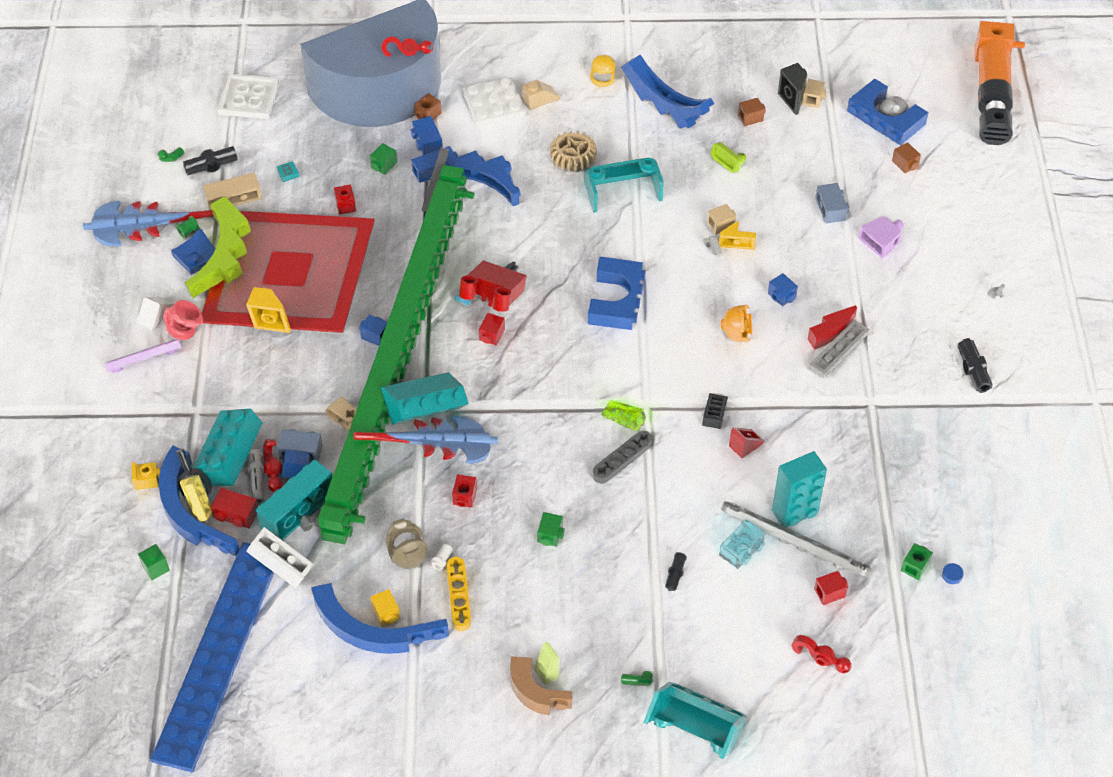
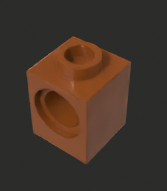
(427, 107)

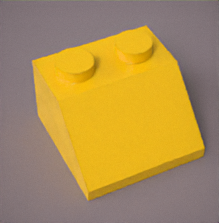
(267, 311)

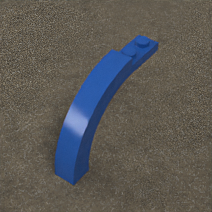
(180, 519)
(370, 637)

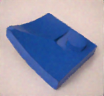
(194, 252)

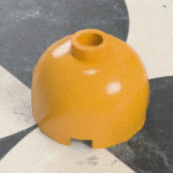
(737, 323)

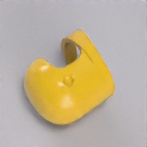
(603, 64)

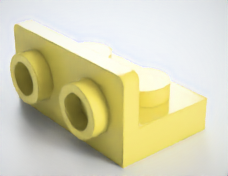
(196, 497)

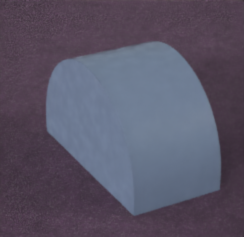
(361, 85)

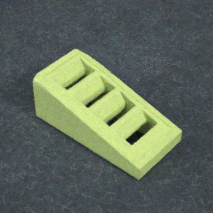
(547, 664)

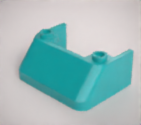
(622, 171)
(697, 715)

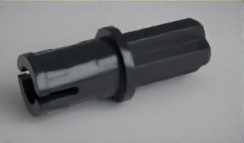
(675, 571)

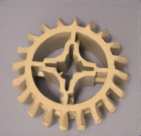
(573, 151)

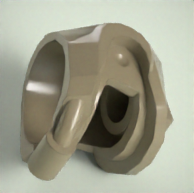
(410, 552)

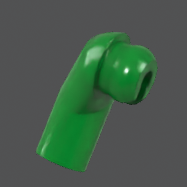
(637, 680)

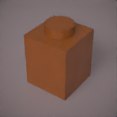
(751, 111)
(906, 157)

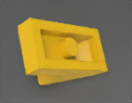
(737, 239)

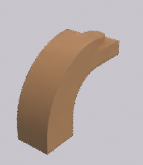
(531, 694)

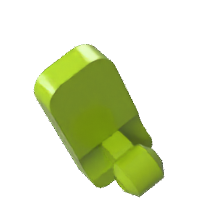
(727, 157)

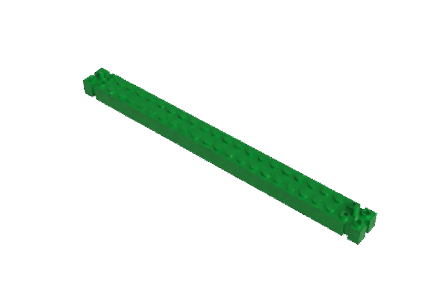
(392, 356)

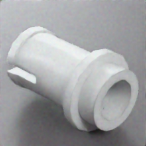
(441, 558)

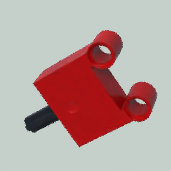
(493, 282)

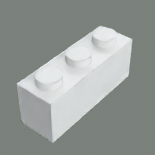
(279, 557)

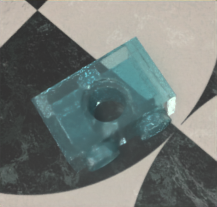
(747, 535)

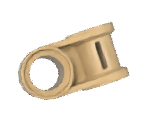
(341, 412)

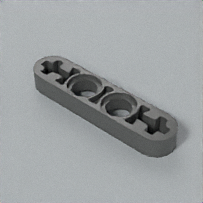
(441, 160)
(623, 457)

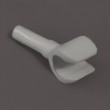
(997, 291)
(306, 522)

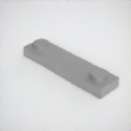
(839, 348)

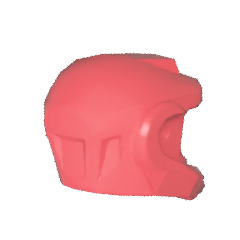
(182, 319)

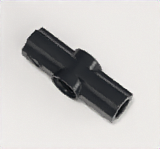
(210, 160)
(974, 365)

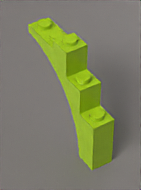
(229, 248)

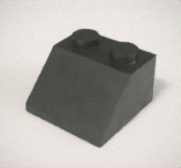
(792, 86)

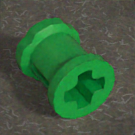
(187, 227)

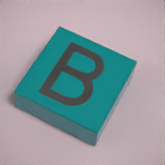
(288, 171)

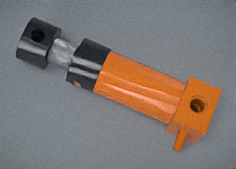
(995, 93)

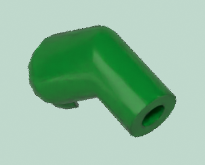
(170, 157)

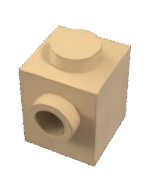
(814, 93)
(720, 218)

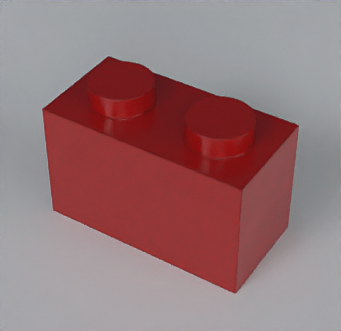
(234, 508)

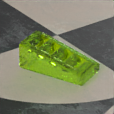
(633, 422)

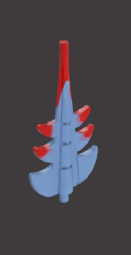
(109, 223)
(468, 437)

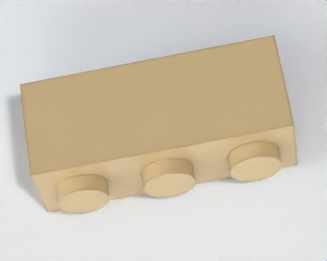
(237, 190)

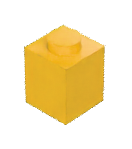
(385, 607)

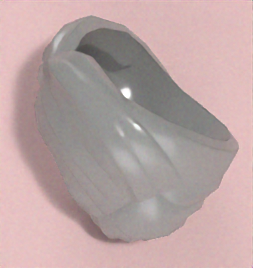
(893, 106)

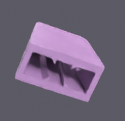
(881, 235)

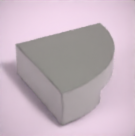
(713, 244)

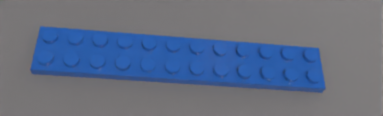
(213, 663)

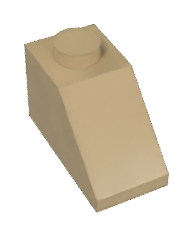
(538, 94)

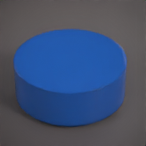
(952, 573)

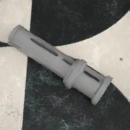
(255, 469)

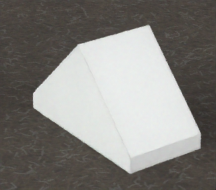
(152, 312)

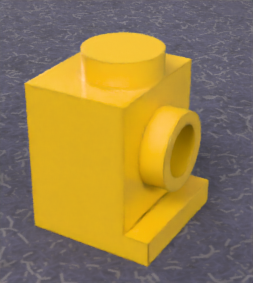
(145, 475)

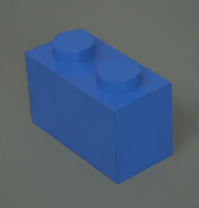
(426, 135)

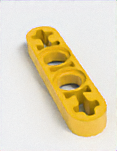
(458, 593)

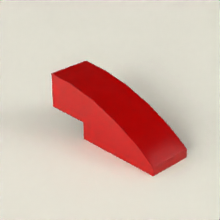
(831, 327)

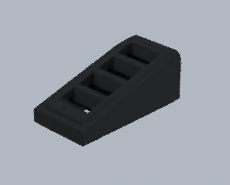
(713, 421)

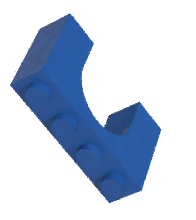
(896, 128)
(618, 313)

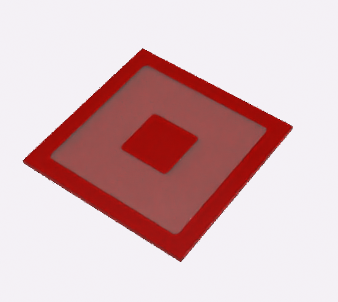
(306, 263)

